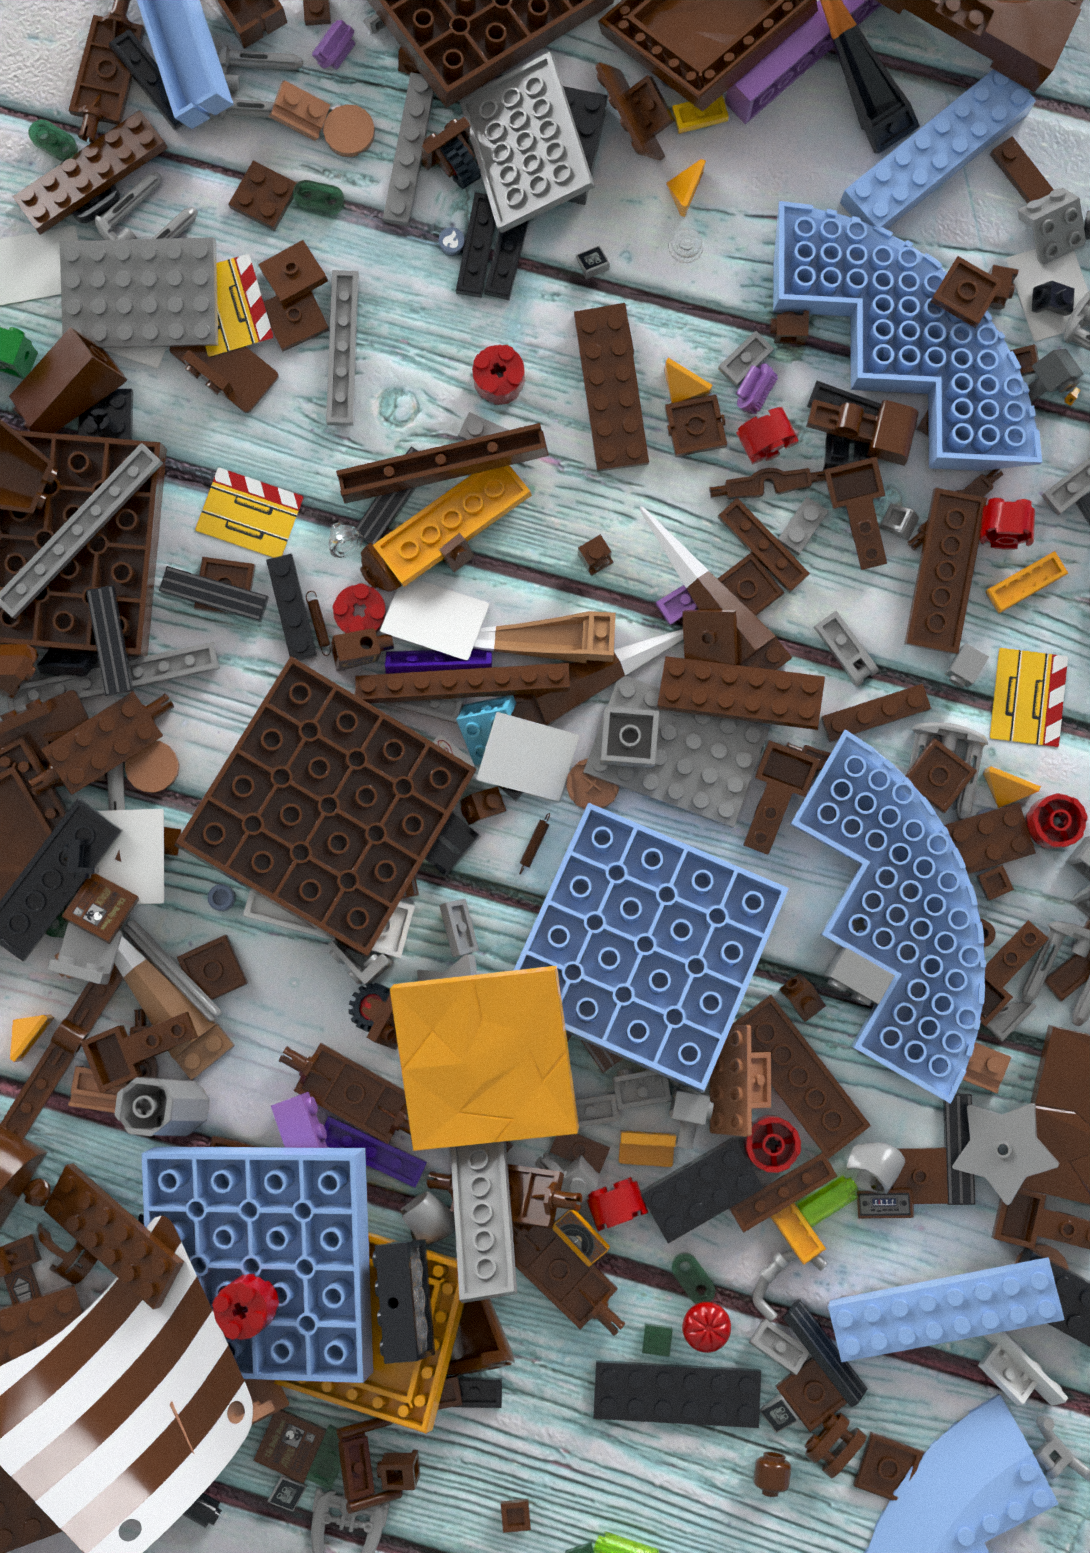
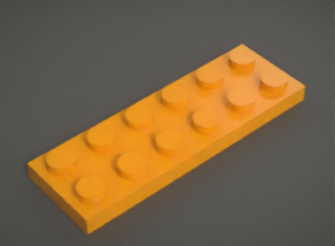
(462, 510)

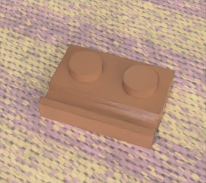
(299, 110)
(986, 1068)
(87, 1095)

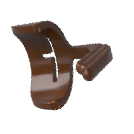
(76, 1273)

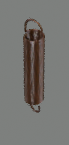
(318, 622)
(534, 843)

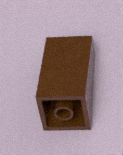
(66, 383)

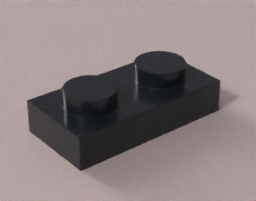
(67, 662)

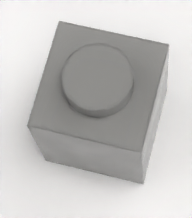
(966, 666)

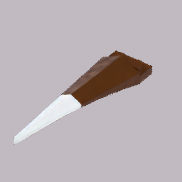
(755, 642)
(590, 679)

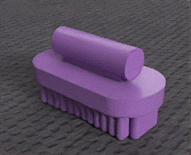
(334, 45)
(755, 388)

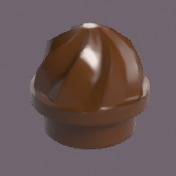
(37, 1192)

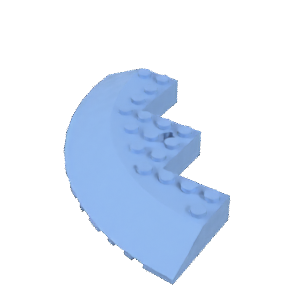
(905, 342)
(914, 913)
(966, 1488)

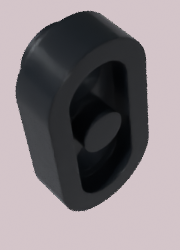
(97, 205)

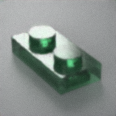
(327, 1460)

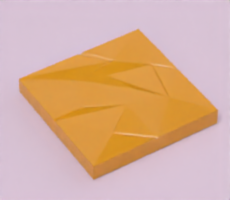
(484, 1058)
(406, 1390)

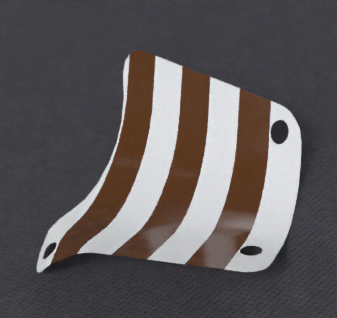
(93, 1416)

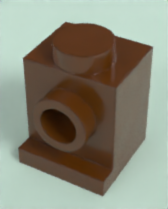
(1007, 276)
(790, 328)
(595, 555)
(399, 1470)

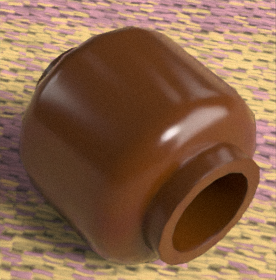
(772, 1474)

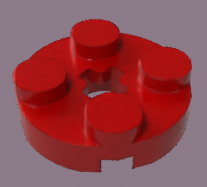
(359, 595)

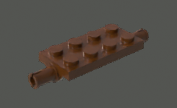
(102, 79)
(101, 743)
(350, 1091)
(533, 1194)
(563, 1277)

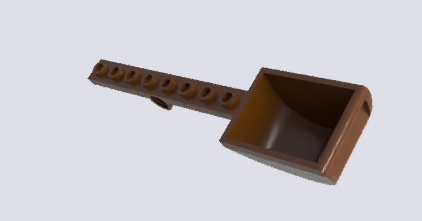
(18, 1155)

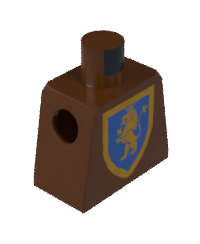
(348, 650)

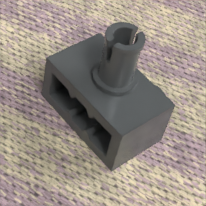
(1056, 373)

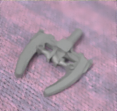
(321, 1516)

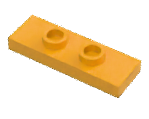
(1026, 582)
(798, 1233)

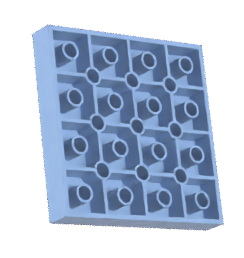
(651, 944)
(291, 1222)

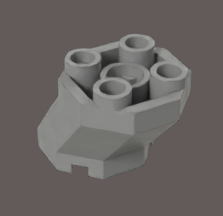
(162, 1106)

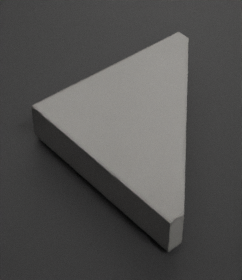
(1009, 1019)

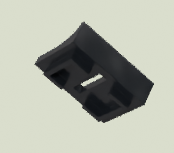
(838, 451)
(460, 836)

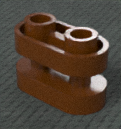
(819, 1445)

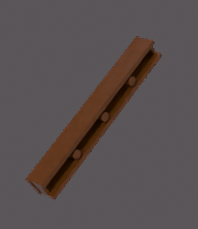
(442, 463)

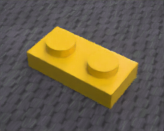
(690, 118)

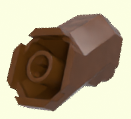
(15, 666)

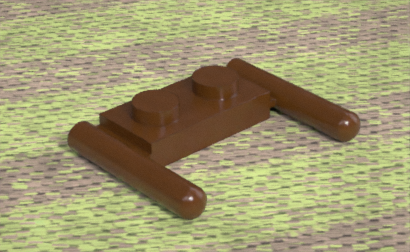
(357, 1466)

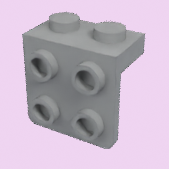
(1055, 224)

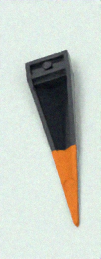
(877, 99)

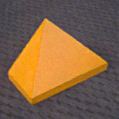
(684, 186)
(683, 383)
(1007, 787)
(26, 1033)

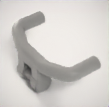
(768, 1274)
(1053, 1443)

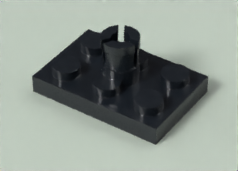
(109, 417)

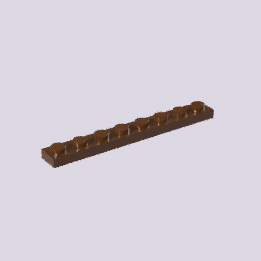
(463, 683)

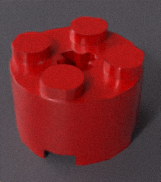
(494, 360)
(767, 435)
(1008, 523)
(1068, 830)
(784, 1153)
(617, 1204)
(231, 1310)

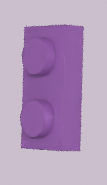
(674, 603)

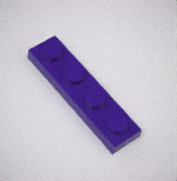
(434, 661)
(378, 1154)

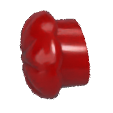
(706, 1327)

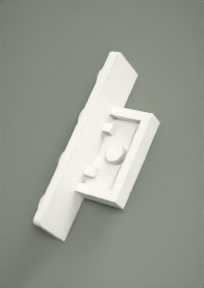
(1017, 1373)

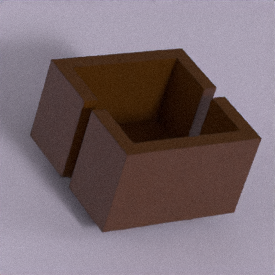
(252, 18)

